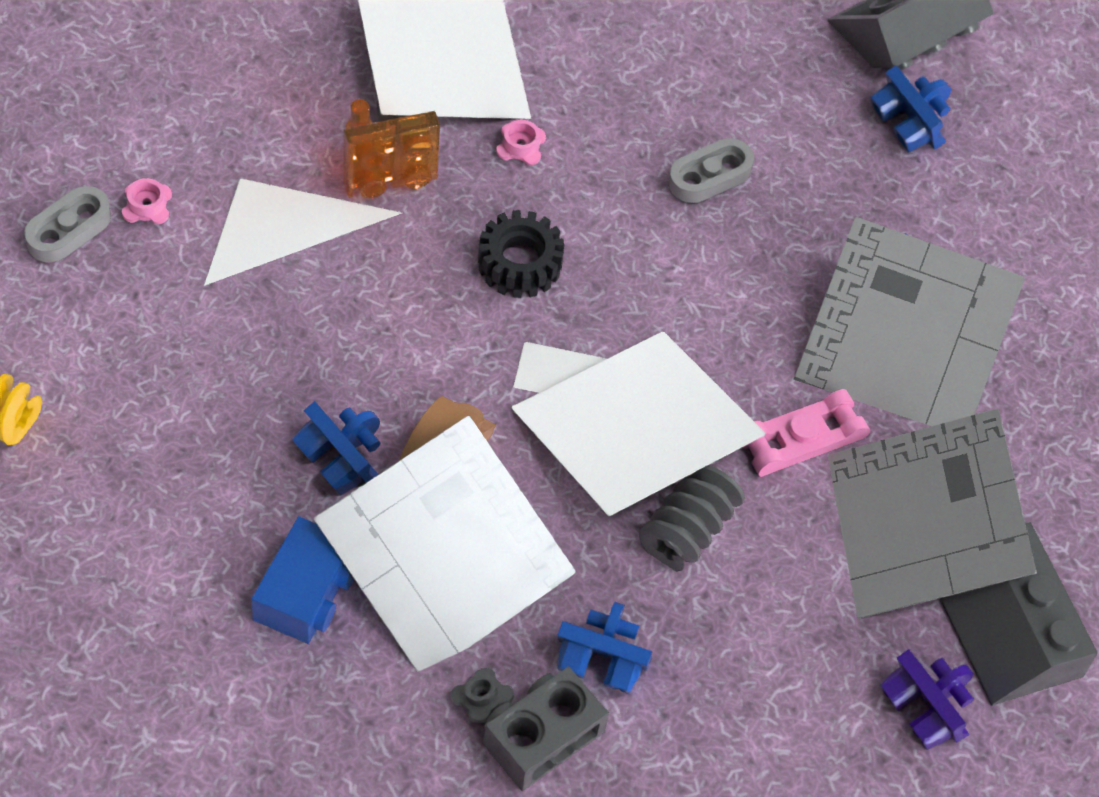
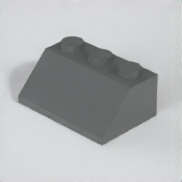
(898, 30)
(1022, 631)

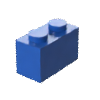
(301, 584)

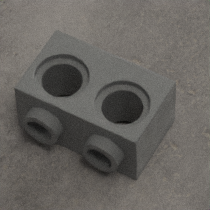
(553, 736)

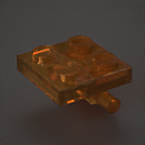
(389, 150)

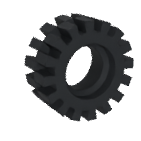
(525, 232)

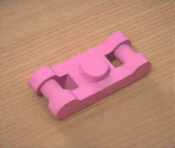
(806, 434)

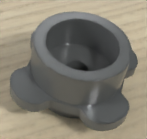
(480, 707)

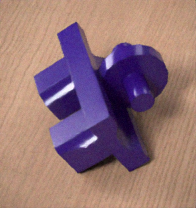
(913, 681)

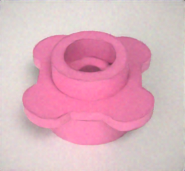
(524, 132)
(147, 191)

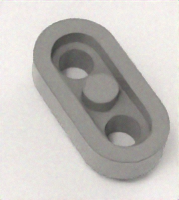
(707, 170)
(63, 222)

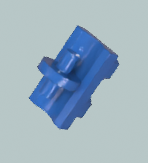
(923, 123)
(322, 433)
(626, 659)

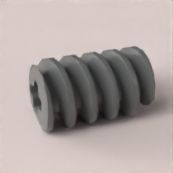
(690, 517)

